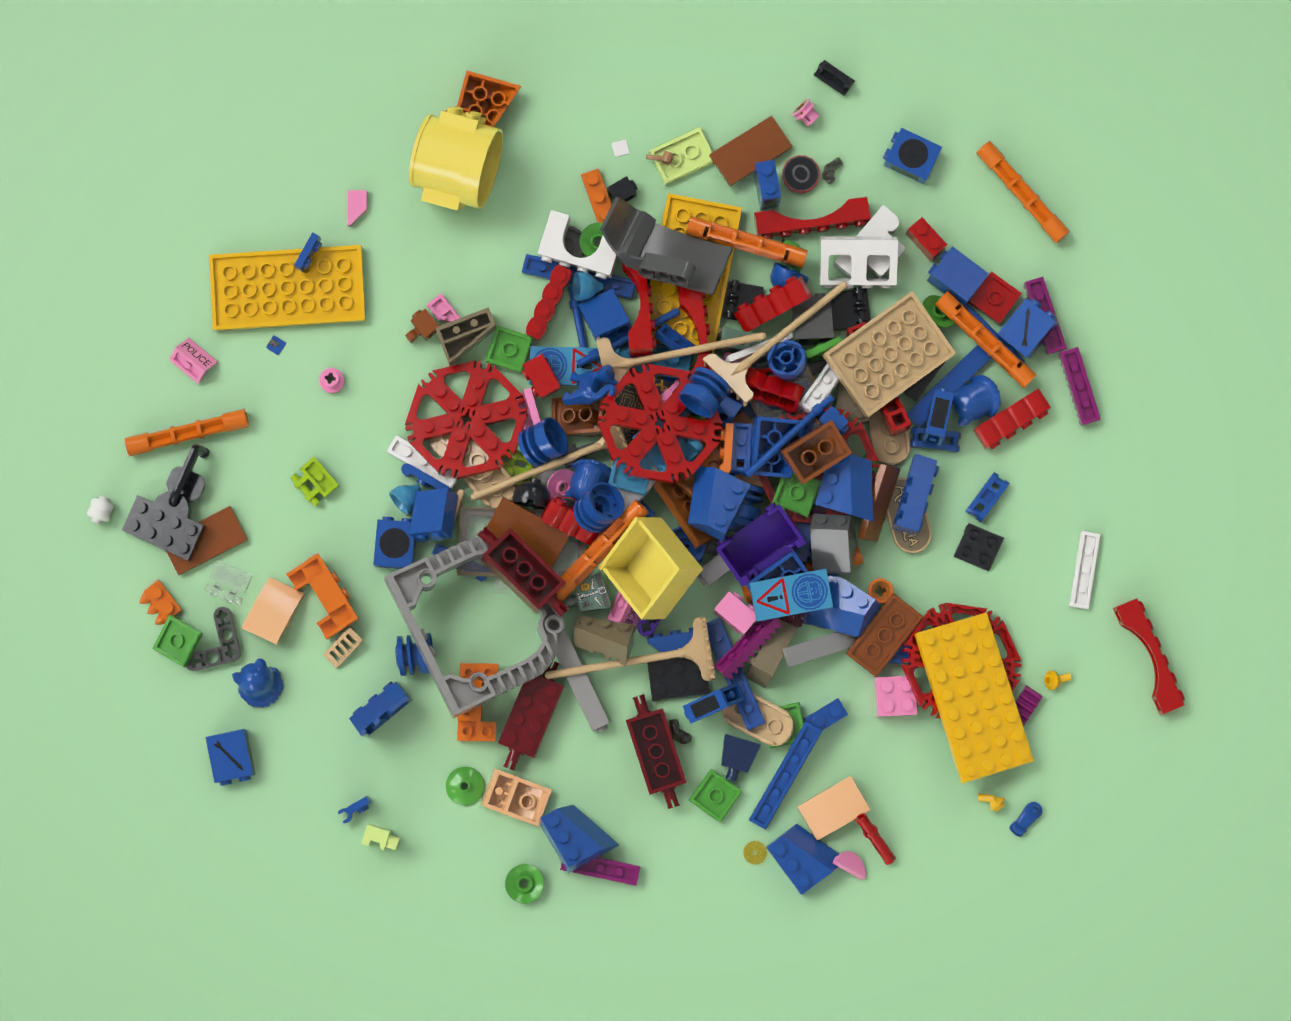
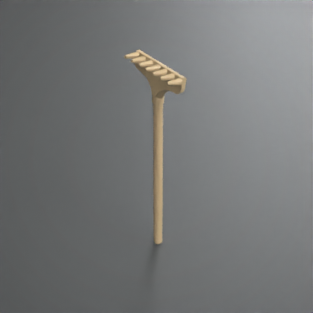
(621, 364)
(735, 373)
(618, 437)
(696, 650)

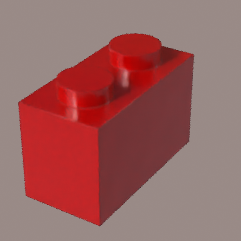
(926, 239)
(541, 376)

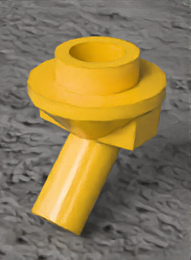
(1053, 681)
(996, 803)

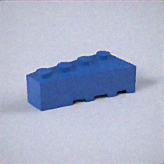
(915, 495)

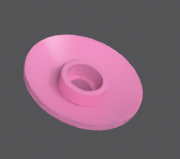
(558, 478)

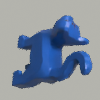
(589, 386)

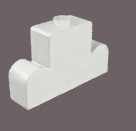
(880, 225)

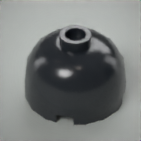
(531, 494)

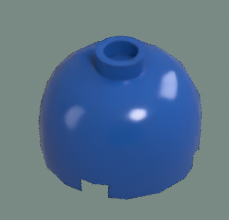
(781, 273)
(787, 360)

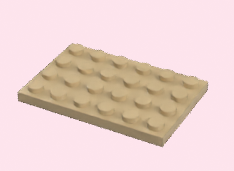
(889, 354)

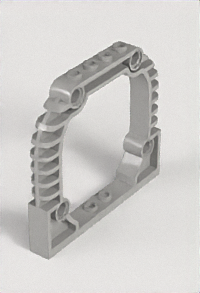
(459, 692)

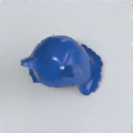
(976, 400)
(587, 474)
(259, 684)

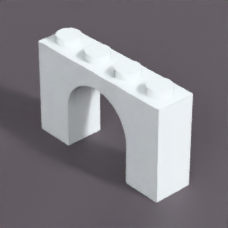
(553, 249)

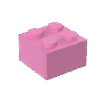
(735, 612)
(894, 697)

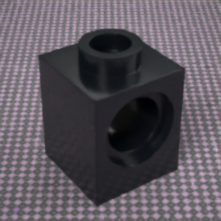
(623, 189)

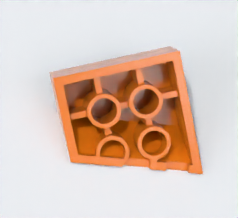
(486, 96)

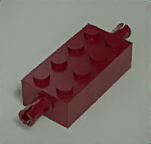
(523, 571)
(530, 717)
(656, 751)

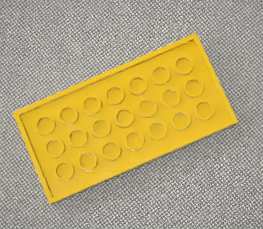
(270, 292)
(665, 295)
(974, 697)

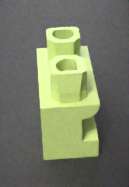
(381, 836)

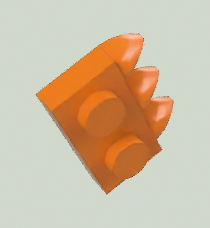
(161, 602)

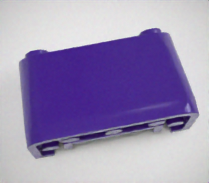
(760, 543)

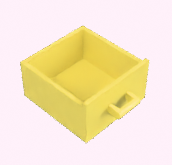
(650, 567)

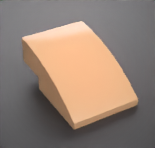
(273, 611)
(516, 797)
(833, 808)

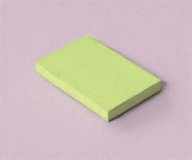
(689, 152)

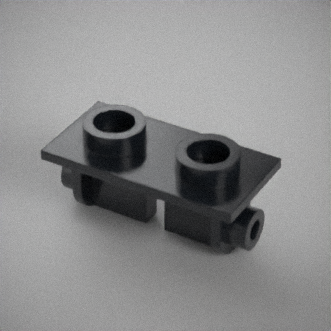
(834, 77)

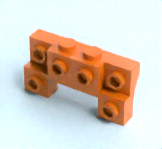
(330, 594)
(470, 723)

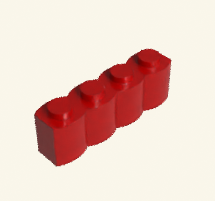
(551, 297)
(769, 306)
(774, 390)
(1011, 419)
(562, 517)

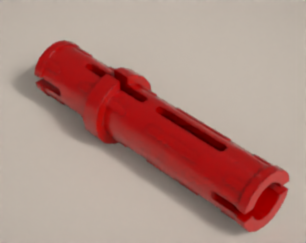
(871, 832)

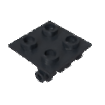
(736, 295)
(850, 308)
(978, 547)

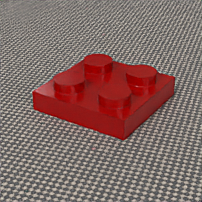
(994, 298)

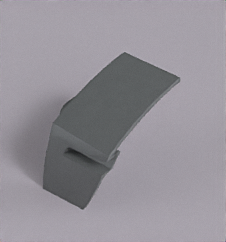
(663, 252)

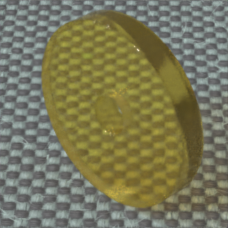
(748, 852)

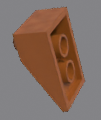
(578, 419)
(815, 452)

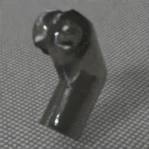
(829, 170)
(678, 734)

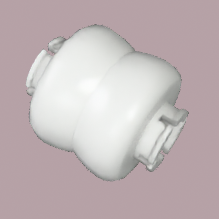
(100, 510)

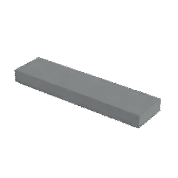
(817, 648)

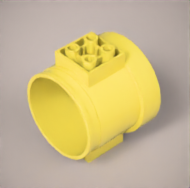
(456, 159)

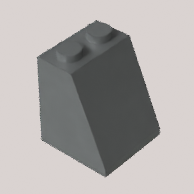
(817, 327)
(833, 543)

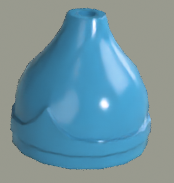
(585, 286)
(404, 497)

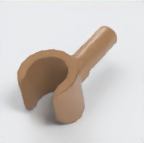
(666, 158)

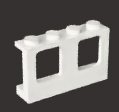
(859, 249)

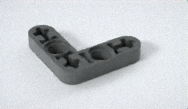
(220, 651)

